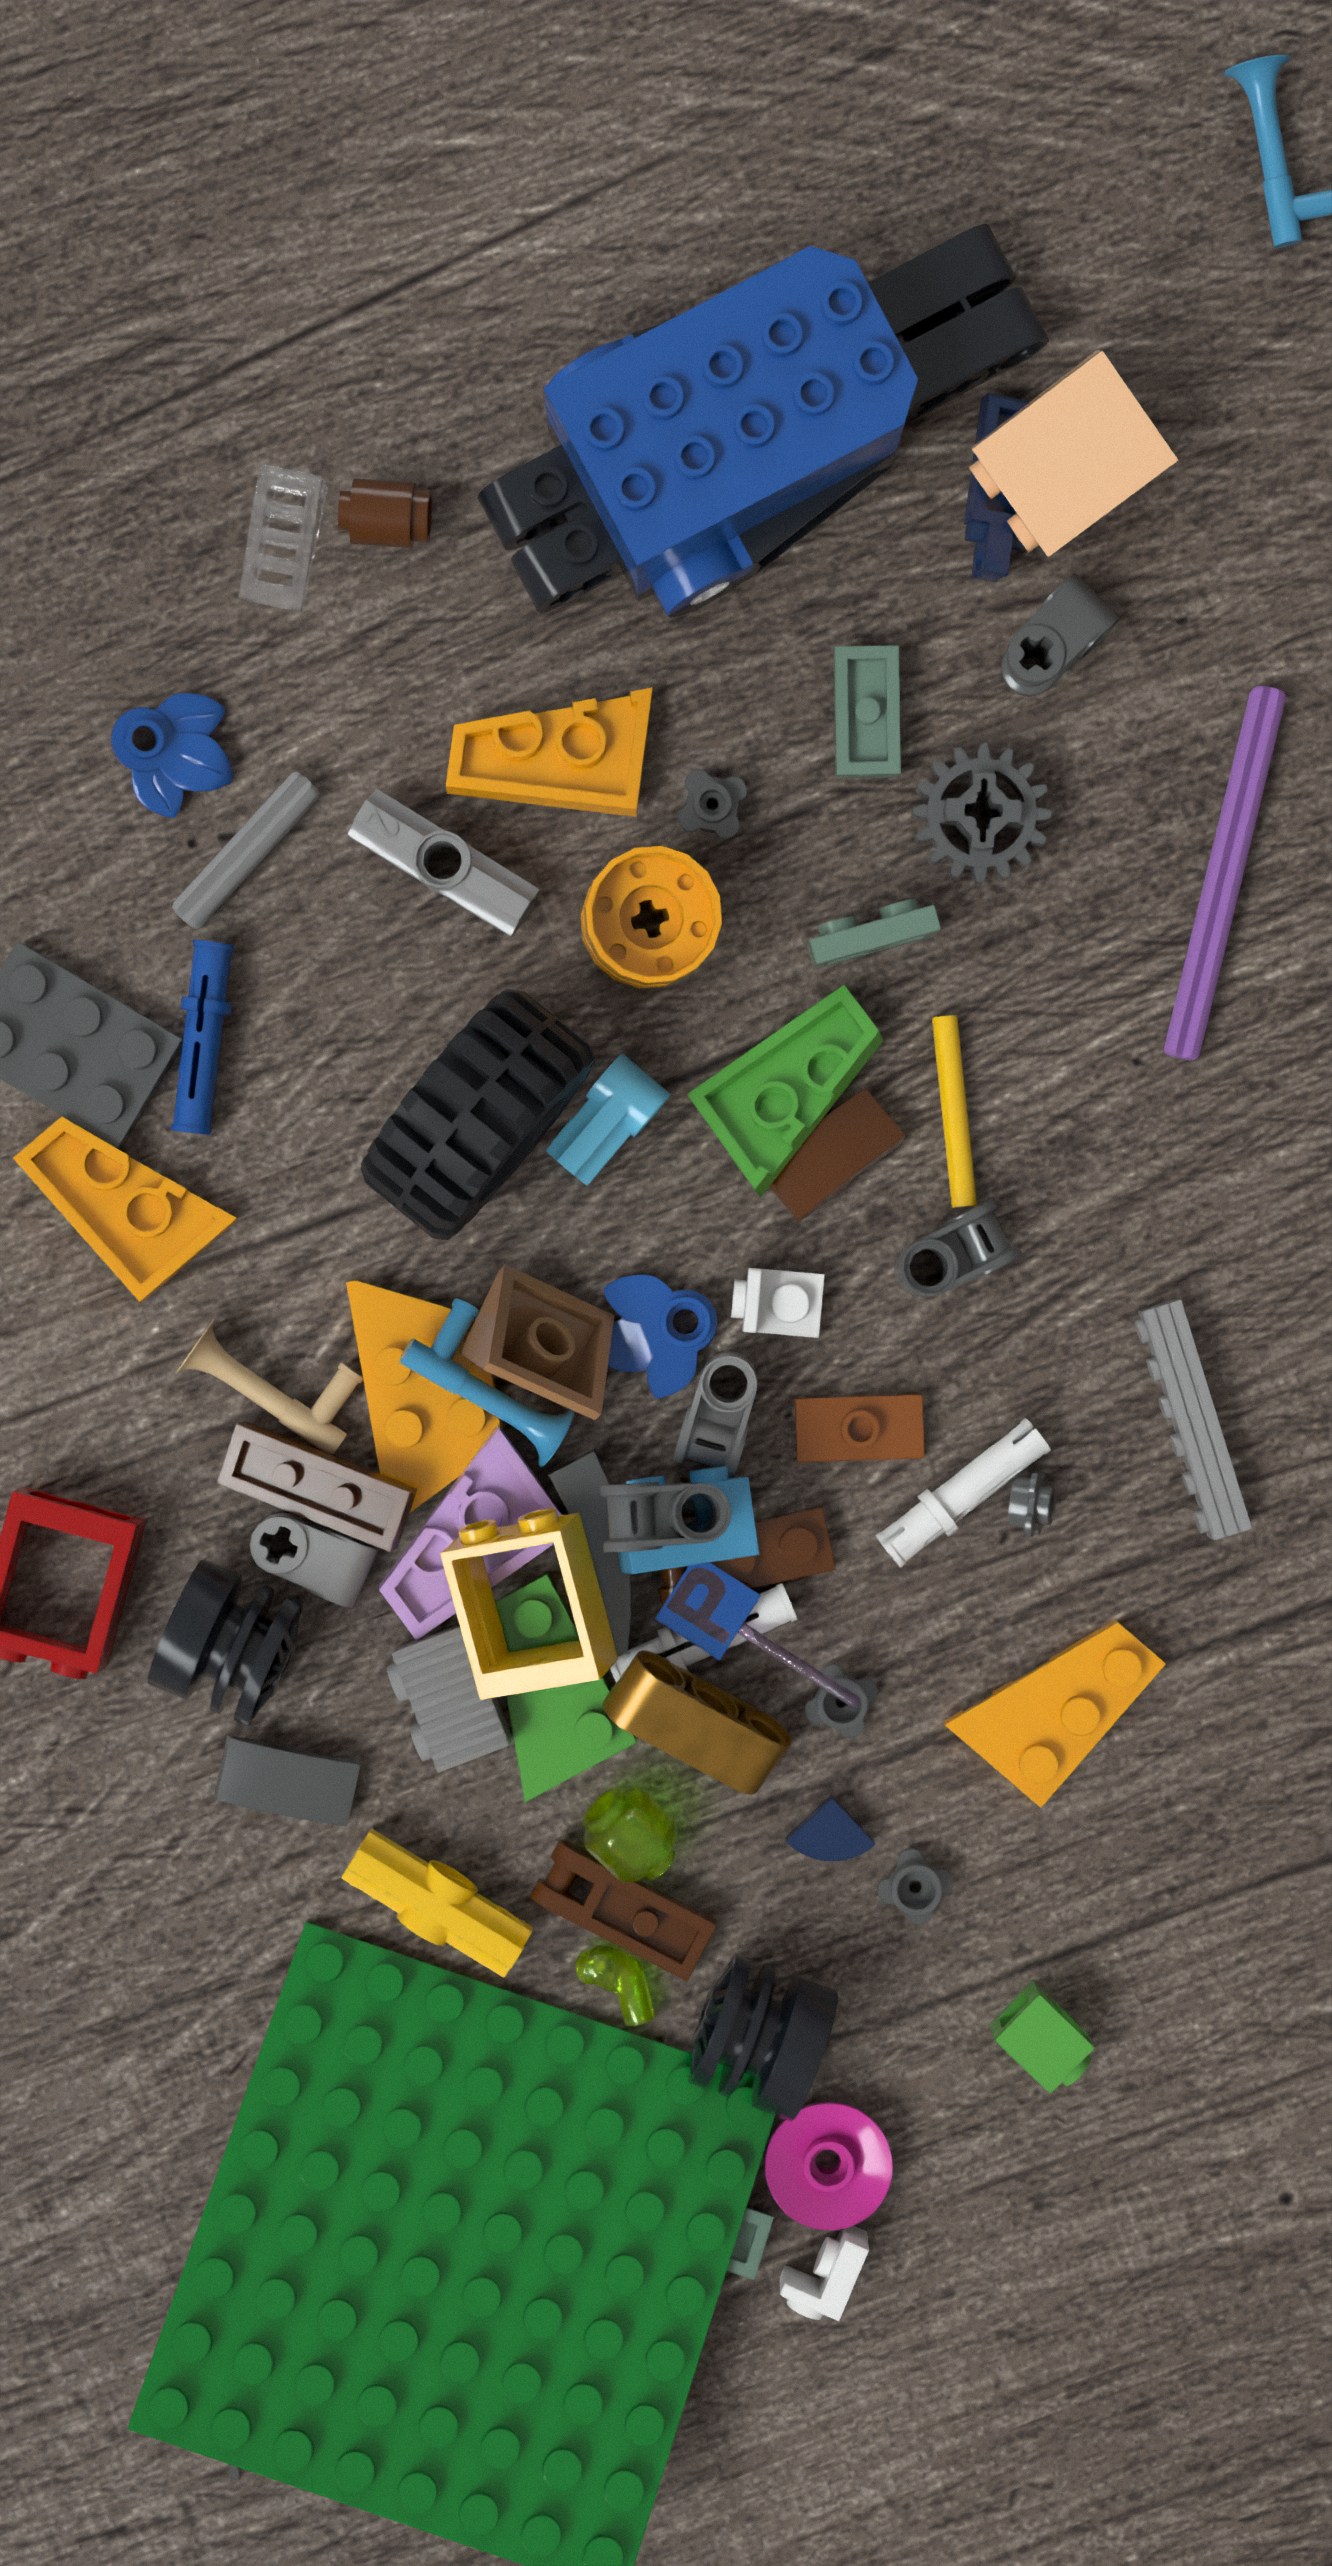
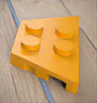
(417, 1427)

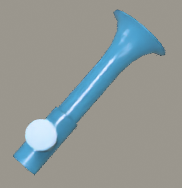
(1284, 210)
(436, 1365)

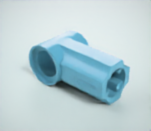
(615, 1110)

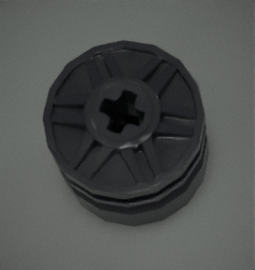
(225, 1642)
(763, 2037)

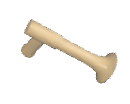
(310, 1424)

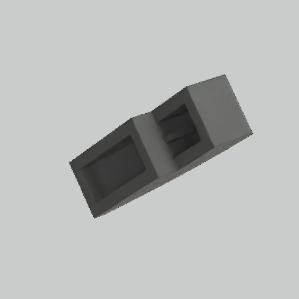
(579, 1489)

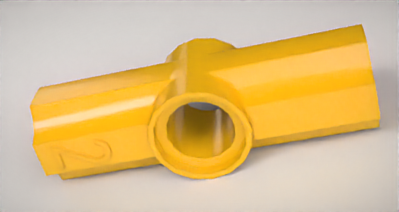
(437, 1903)

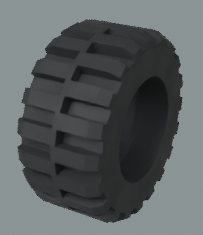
(477, 1113)

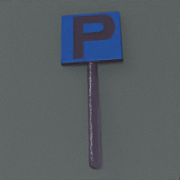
(712, 1608)

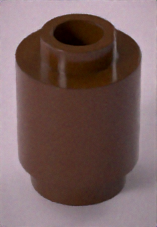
(385, 513)

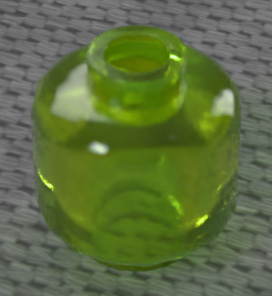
(630, 1834)

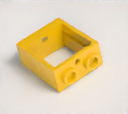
(540, 1668)

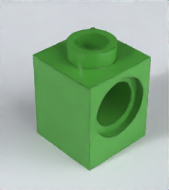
(1043, 2038)

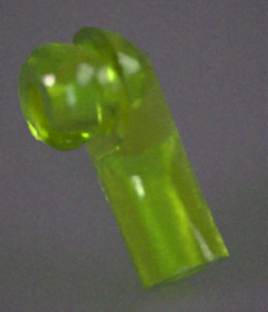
(621, 1975)

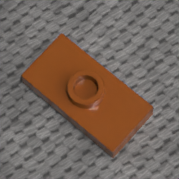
(859, 1428)

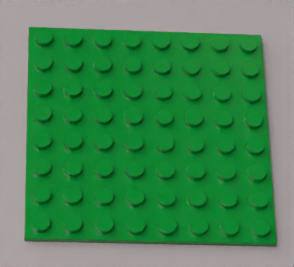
(456, 2259)

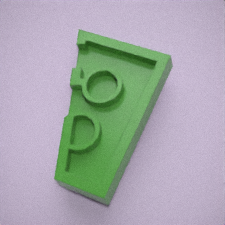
(786, 1085)
(559, 1727)

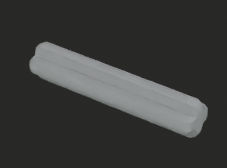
(246, 850)

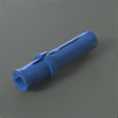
(202, 1036)

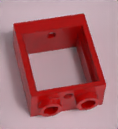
(86, 1521)

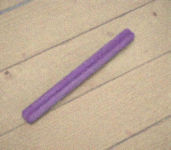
(1224, 872)

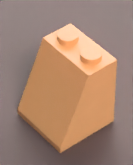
(1071, 455)

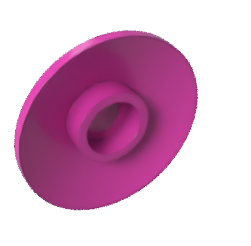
(836, 2195)

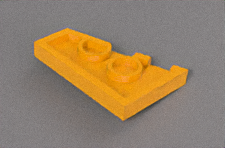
(556, 758)
(121, 1208)
(1058, 1712)

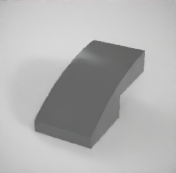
(287, 1781)

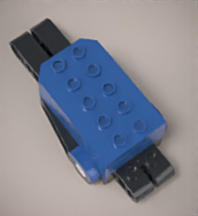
(750, 419)

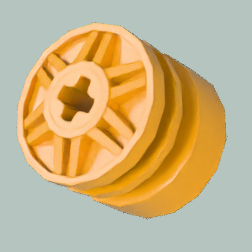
(668, 885)

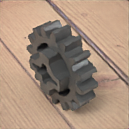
(1010, 814)

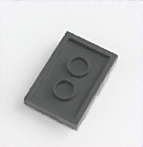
(78, 1047)

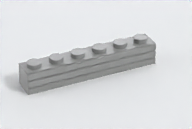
(1194, 1419)

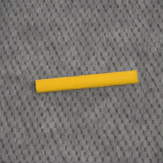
(954, 1111)

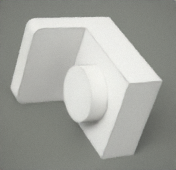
(779, 1302)
(838, 2269)

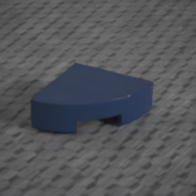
(830, 1834)

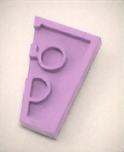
(491, 1487)

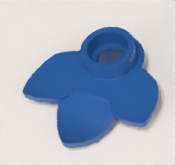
(182, 751)
(647, 1335)

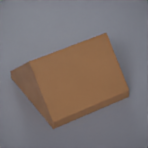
(543, 1341)

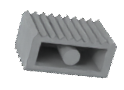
(445, 1699)

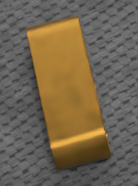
(697, 1722)

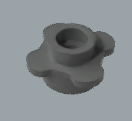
(701, 789)
(1031, 1503)
(846, 1718)
(918, 1904)

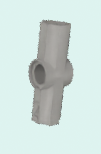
(410, 840)

